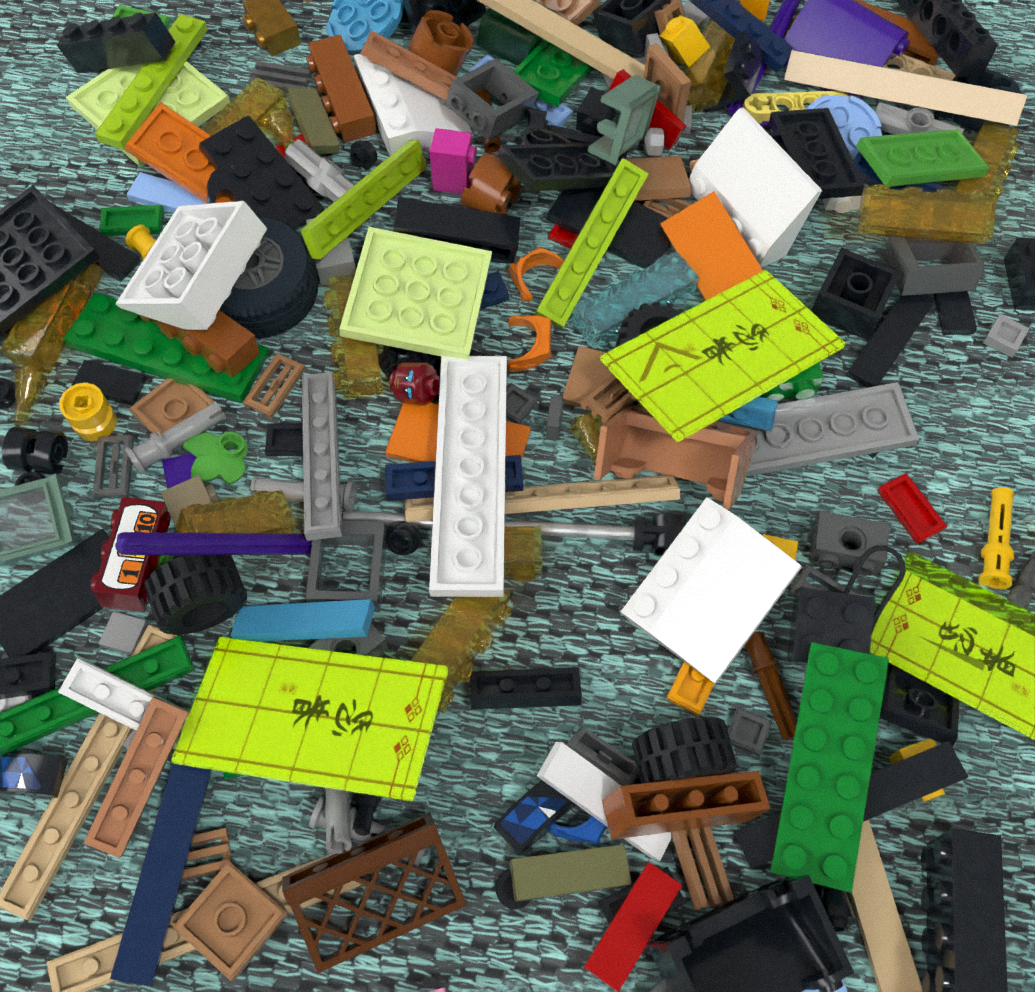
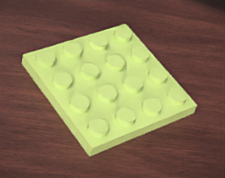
(188, 95)
(416, 294)

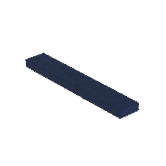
(161, 876)

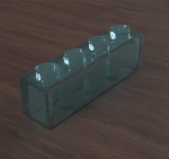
(665, 282)

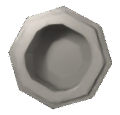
(654, 142)

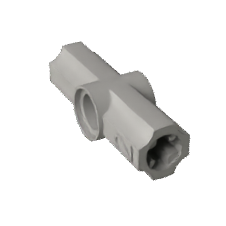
(914, 121)
(319, 171)

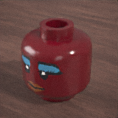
(414, 383)

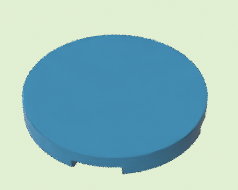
(358, 17)

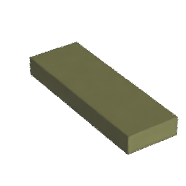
(313, 120)
(569, 873)

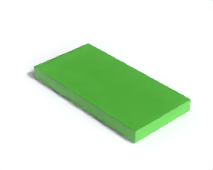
(922, 157)

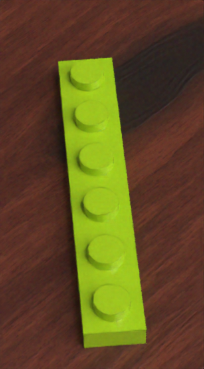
(150, 85)
(363, 199)
(591, 243)

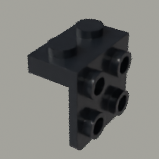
(740, 70)

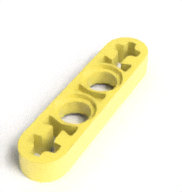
(762, 104)

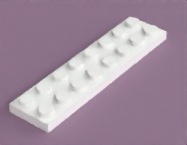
(470, 479)

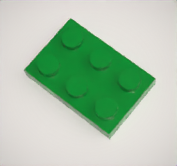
(552, 72)

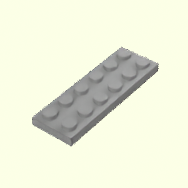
(833, 429)

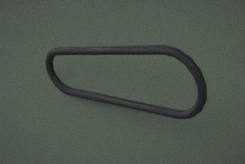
(900, 578)

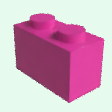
(452, 160)

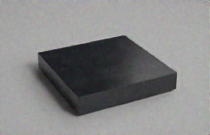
(919, 706)

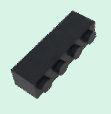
(116, 42)
(460, 226)

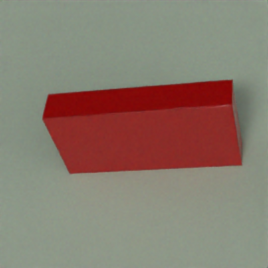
(911, 508)

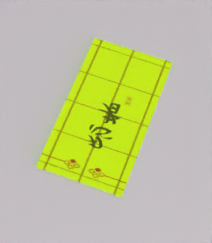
(721, 354)
(961, 642)
(313, 717)

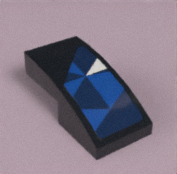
(31, 774)
(532, 816)

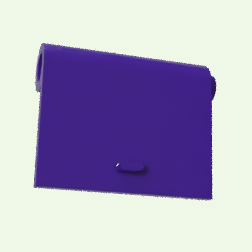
(846, 33)

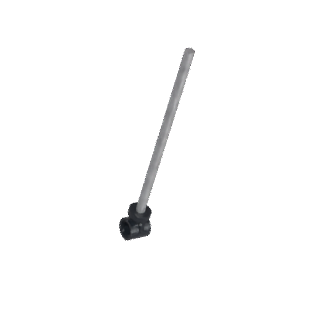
(659, 534)

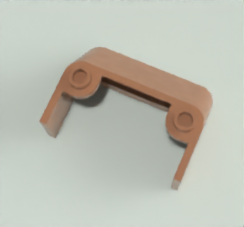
(711, 456)

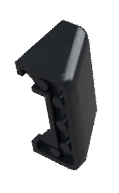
(756, 943)

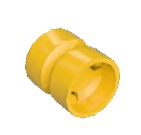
(88, 411)

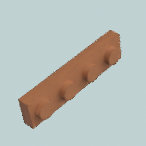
(407, 65)
(136, 777)

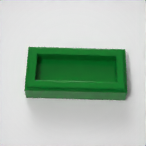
(120, 220)

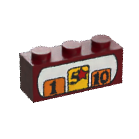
(123, 577)

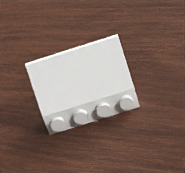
(403, 108)
(757, 186)
(194, 264)
(711, 590)

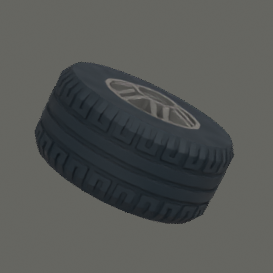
(276, 284)

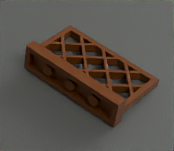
(352, 865)

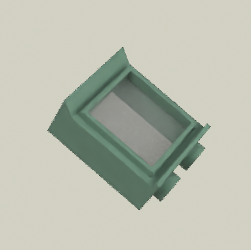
(637, 102)
(35, 520)

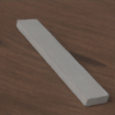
(321, 457)

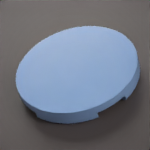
(852, 117)

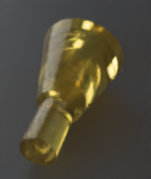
(281, 126)
(28, 386)
(587, 433)

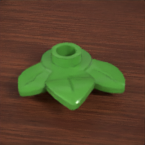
(214, 459)

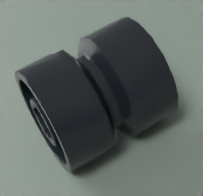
(32, 450)

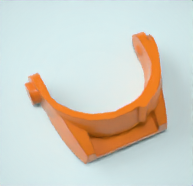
(534, 258)
(541, 349)

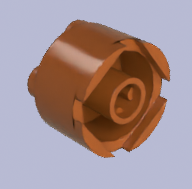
(442, 41)
(491, 186)

